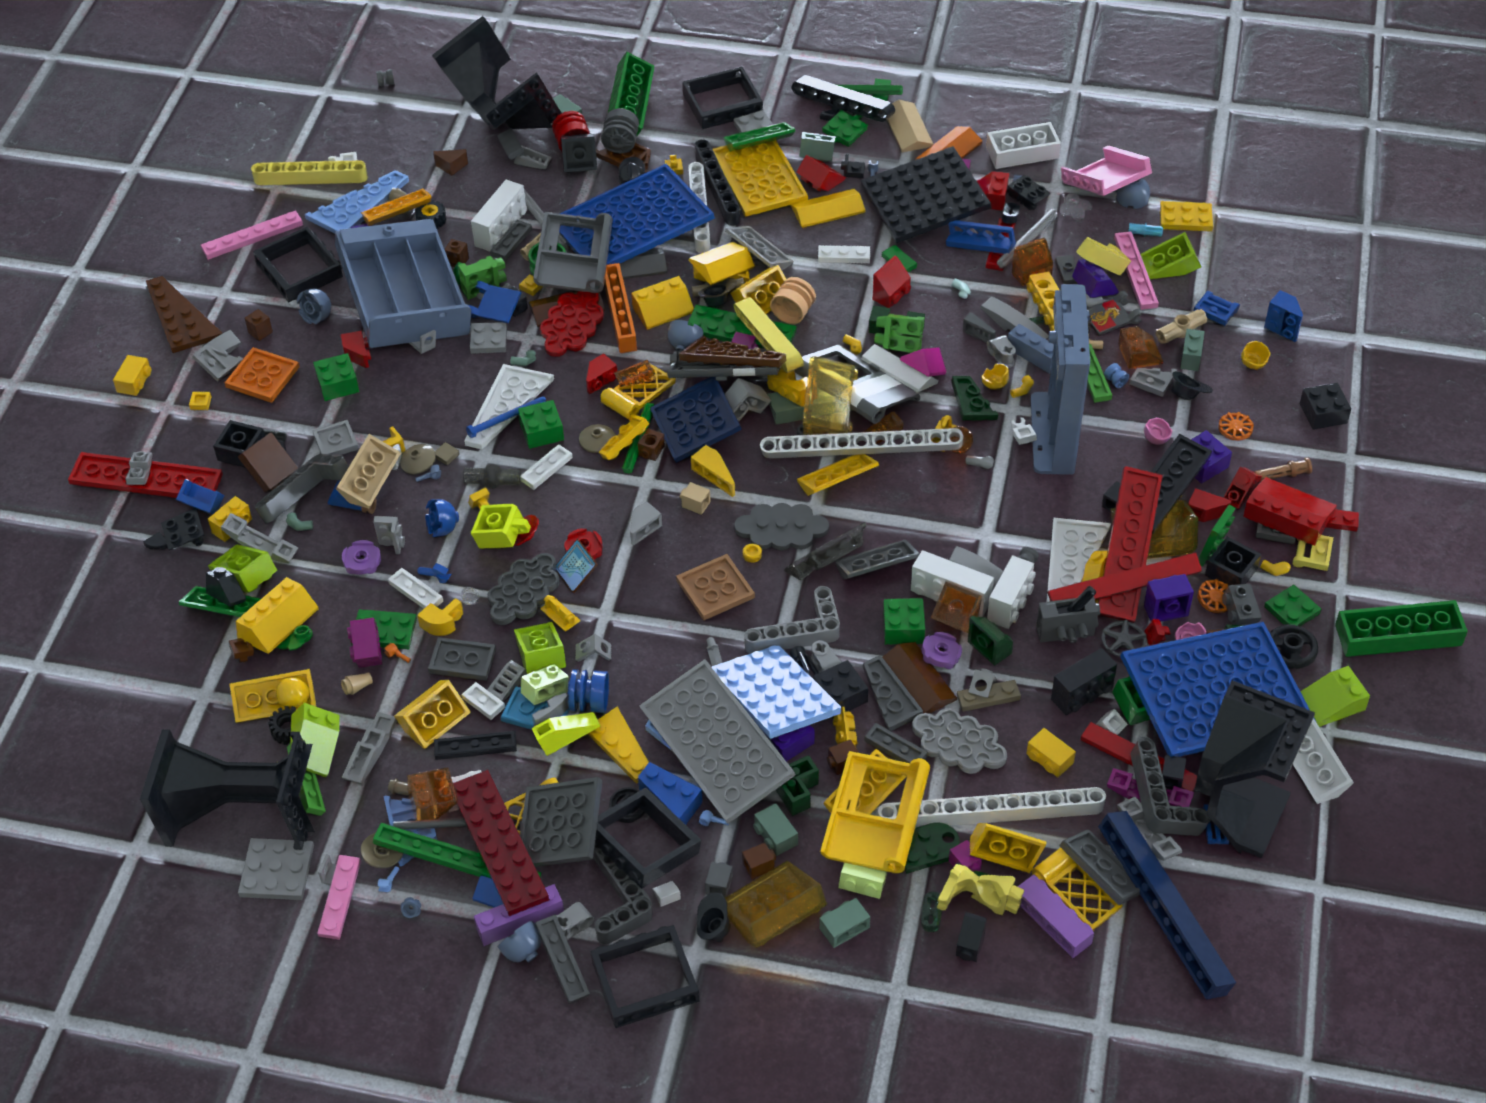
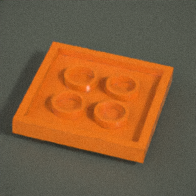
(262, 374)

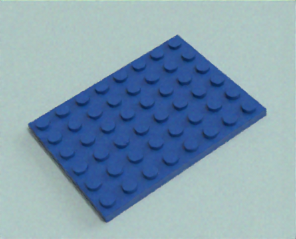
(643, 215)
(1189, 677)

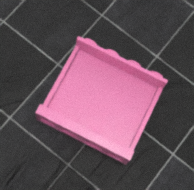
(1109, 173)

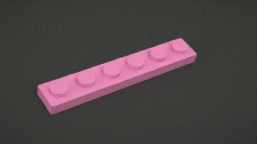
(251, 235)
(1136, 271)

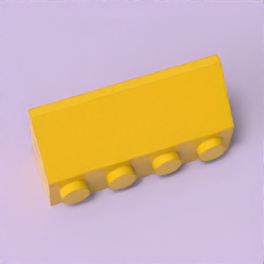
(276, 616)

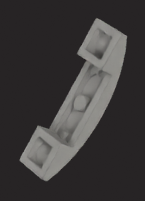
(249, 537)
(1160, 845)

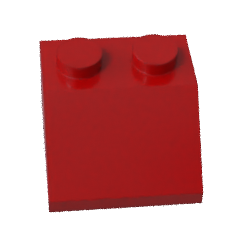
(819, 174)
(995, 188)
(891, 283)

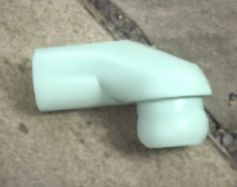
(963, 287)

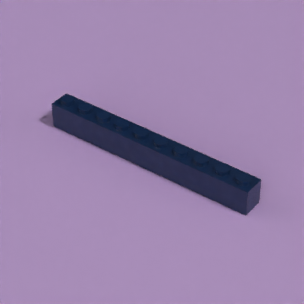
(1167, 905)

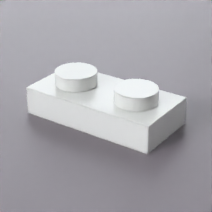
(483, 701)

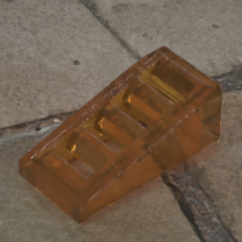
(643, 371)
(891, 421)

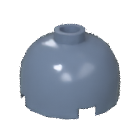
(1134, 194)
(314, 305)
(682, 334)
(521, 944)

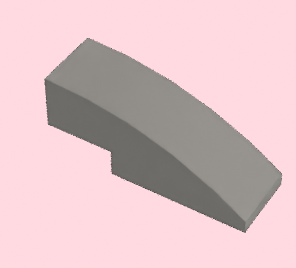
(976, 562)

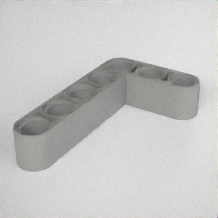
(799, 633)

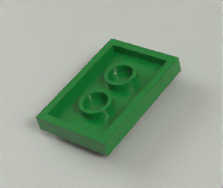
(1217, 535)
(392, 627)

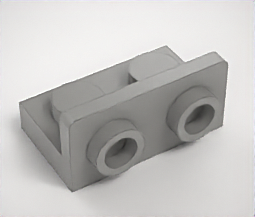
(389, 532)

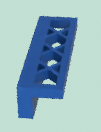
(981, 241)

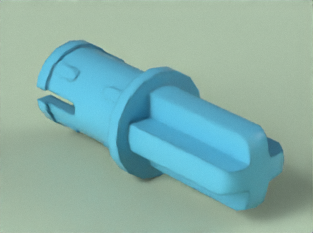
(1142, 229)

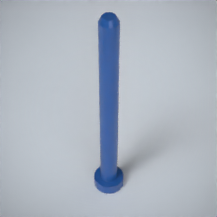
(471, 431)

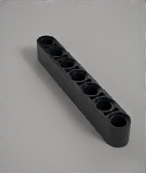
(843, 98)
(717, 182)

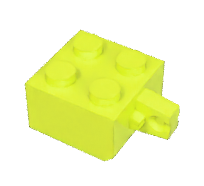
(499, 526)

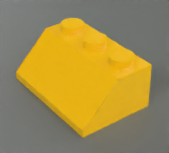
(761, 288)
(662, 302)
(432, 713)
(1005, 847)

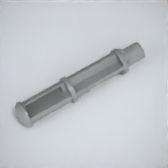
(713, 651)

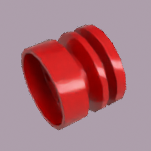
(569, 124)

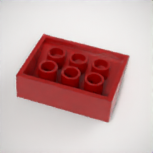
(1289, 510)

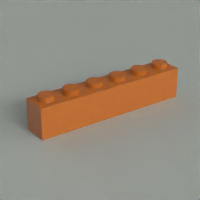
(620, 309)

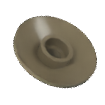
(595, 437)
(417, 459)
(372, 856)

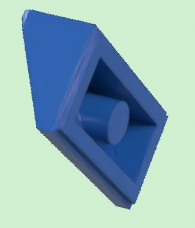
(486, 892)

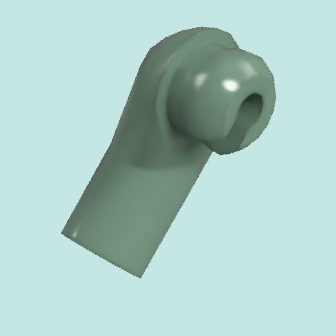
(524, 361)
(298, 525)

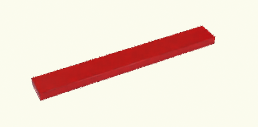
(1130, 579)

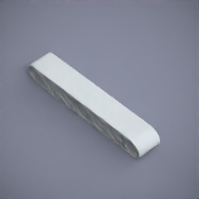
(697, 185)

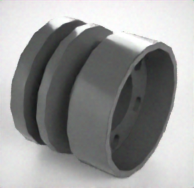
(620, 130)

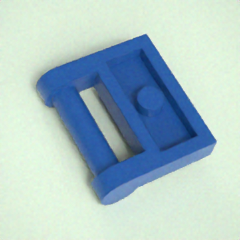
(1217, 308)

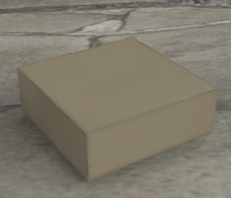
(446, 453)

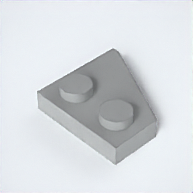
(216, 361)
(1152, 380)

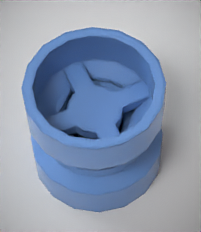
(1116, 375)

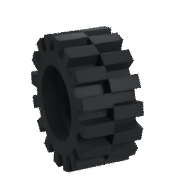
(277, 721)

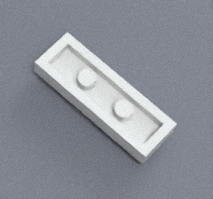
(844, 254)
(546, 467)
(414, 589)

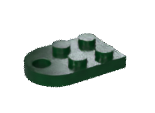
(928, 846)

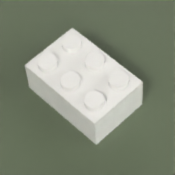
(1011, 592)

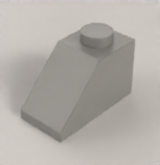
(644, 521)

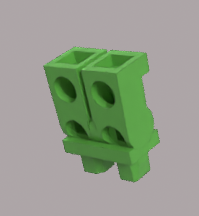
(484, 270)
(900, 333)

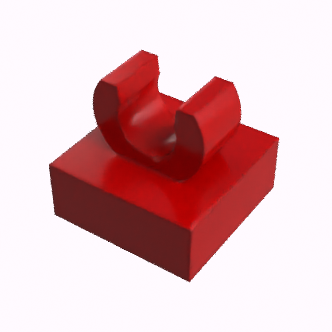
(1156, 632)

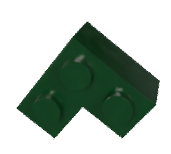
(795, 791)

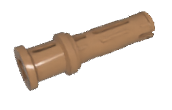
(1291, 468)

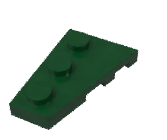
(970, 401)

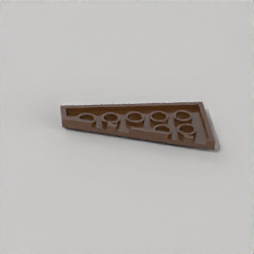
(180, 319)
(729, 353)

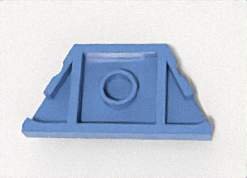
(403, 811)

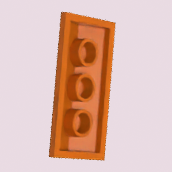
(962, 139)

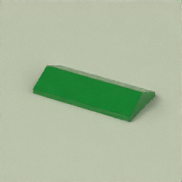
(759, 136)
(199, 599)

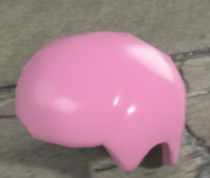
(1157, 431)
(1189, 630)

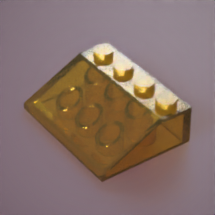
(774, 903)

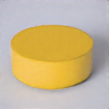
(752, 553)

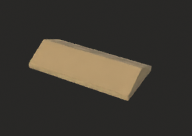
(908, 127)
(368, 472)

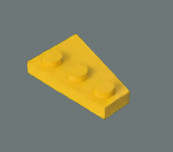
(626, 433)

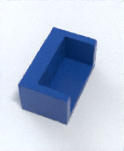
(200, 497)

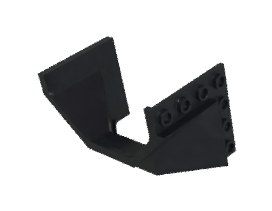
(473, 67)
(1250, 740)
(190, 784)

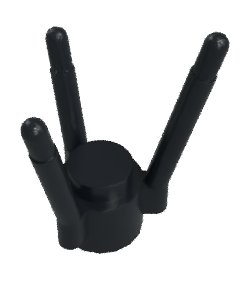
(799, 655)

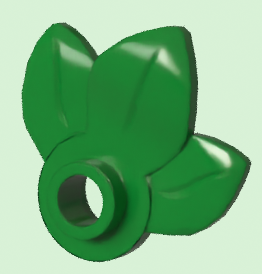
(297, 638)

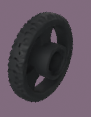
(1292, 645)

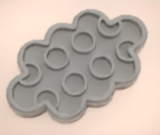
(959, 741)

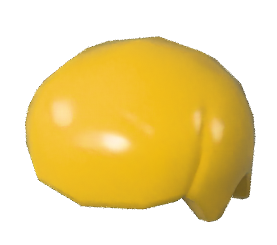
(1255, 355)
(997, 377)
(292, 692)

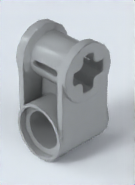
(1002, 350)
(823, 656)
(575, 920)

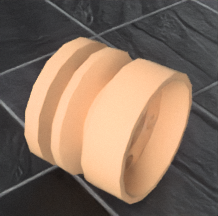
(793, 300)

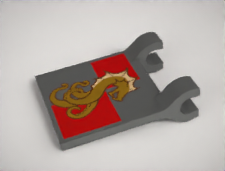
(1112, 315)

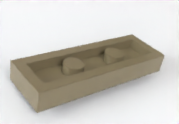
(999, 694)

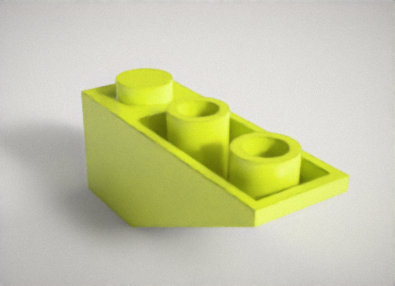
(563, 730)

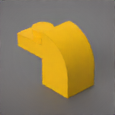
(439, 621)

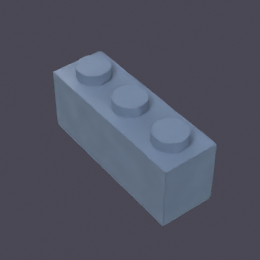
(1032, 347)

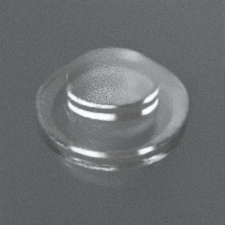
(469, 596)

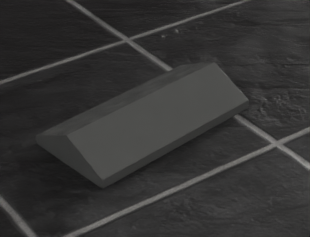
(645, 264)
(876, 559)

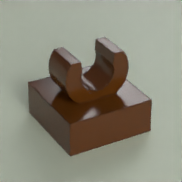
(241, 649)

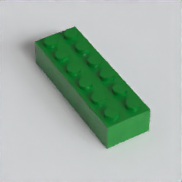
(632, 86)
(1401, 628)

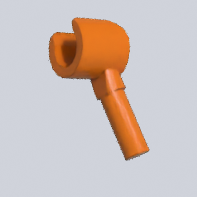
(392, 650)

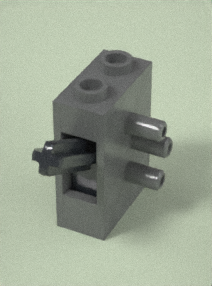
(1068, 618)

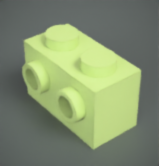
(544, 684)
(862, 880)

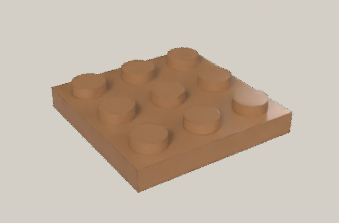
(715, 587)

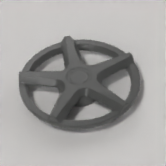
(1123, 638)

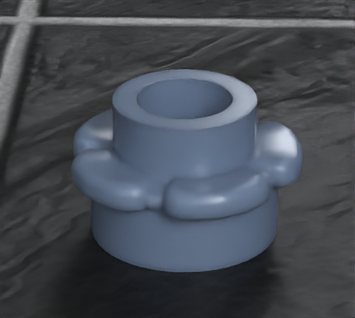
(405, 907)

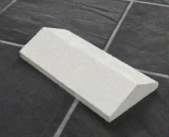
(894, 367)
(1321, 767)

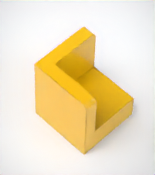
(395, 439)

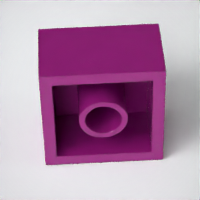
(365, 641)

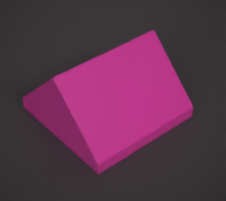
(927, 361)

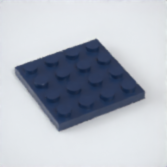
(695, 418)

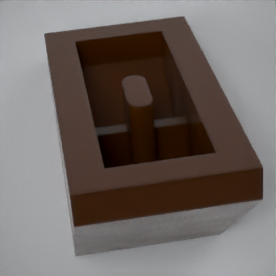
(451, 160)

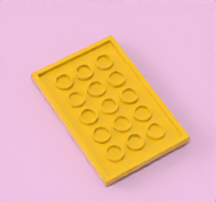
(760, 177)

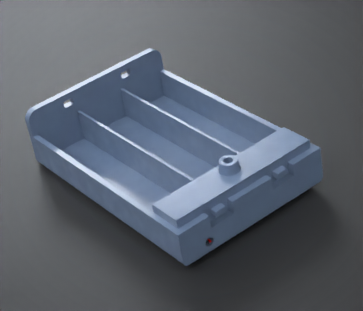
(402, 282)
(1063, 404)

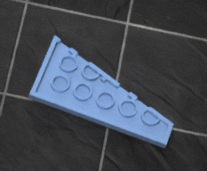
(347, 209)

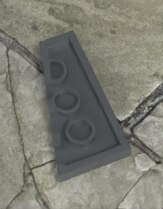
(892, 697)

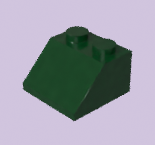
(989, 639)

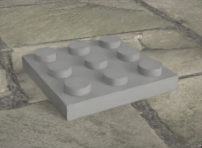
(275, 869)

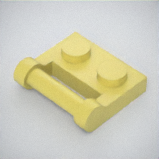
(1319, 554)

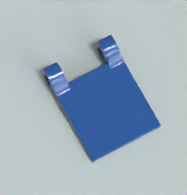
(496, 303)

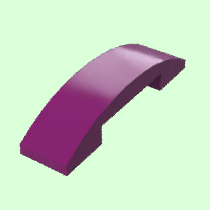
(1126, 786)

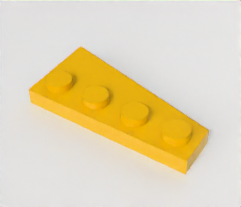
(620, 744)

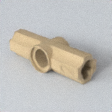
(1178, 328)

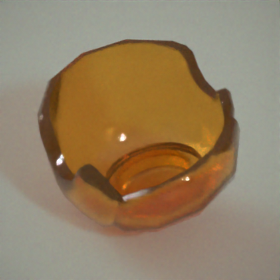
(967, 440)

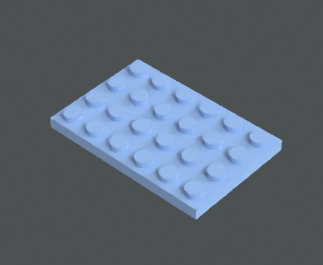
(776, 691)

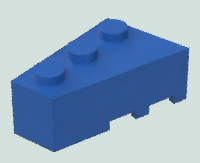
(672, 791)

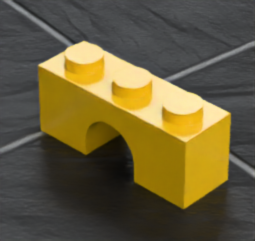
(788, 386)

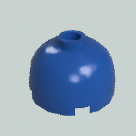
(441, 517)

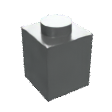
(719, 878)

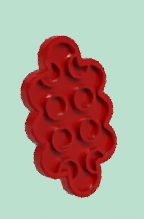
(571, 322)

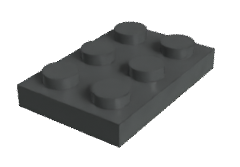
(462, 658)

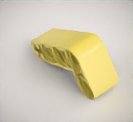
(1107, 257)

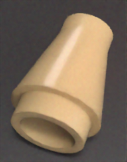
(355, 683)

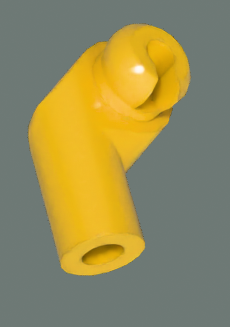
(855, 344)
(1024, 389)
(1276, 569)

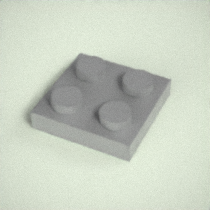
(752, 121)
(488, 337)
(336, 439)

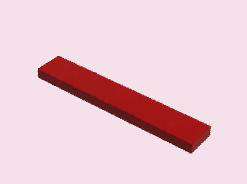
(1121, 749)

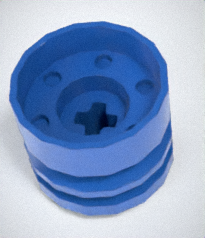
(586, 690)

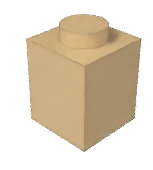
(695, 498)

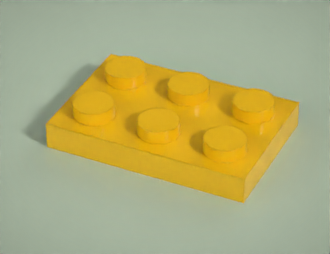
(1186, 216)

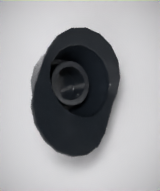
(630, 169)
(717, 293)
(1188, 388)
(713, 918)

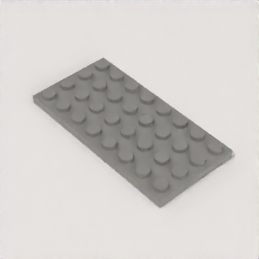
(717, 741)

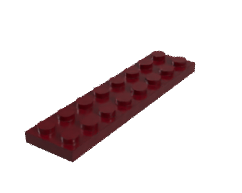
(499, 843)

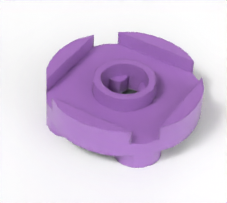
(361, 566)
(934, 656)

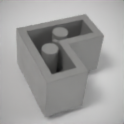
(746, 396)

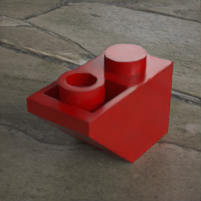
(355, 346)
(600, 373)
(1242, 486)
(1207, 505)

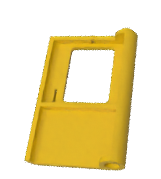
(869, 838)

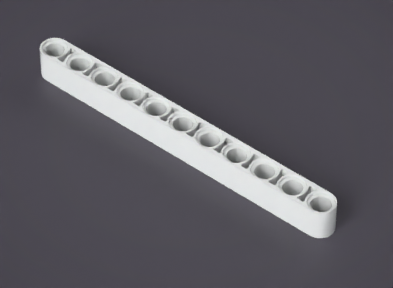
(870, 439)
(1002, 807)

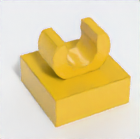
(675, 164)
(479, 498)

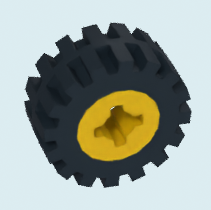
(433, 211)

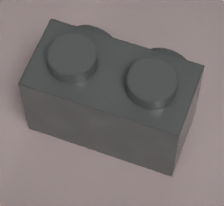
(1241, 605)

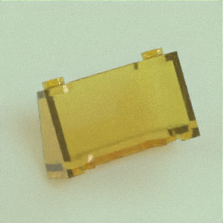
(828, 397)
(1175, 534)

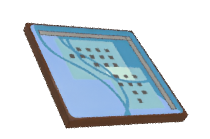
(576, 566)

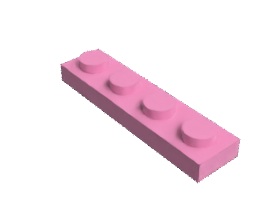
(339, 897)

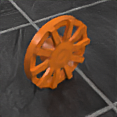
(1235, 426)
(1214, 596)

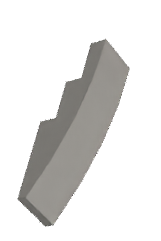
(1008, 317)
(370, 748)

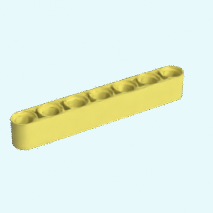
(309, 172)
(767, 333)

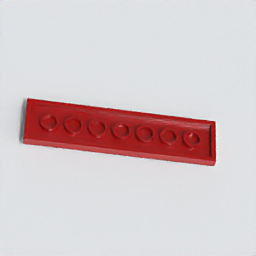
(163, 478)
(1130, 537)

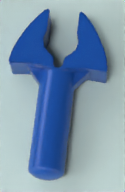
(437, 571)

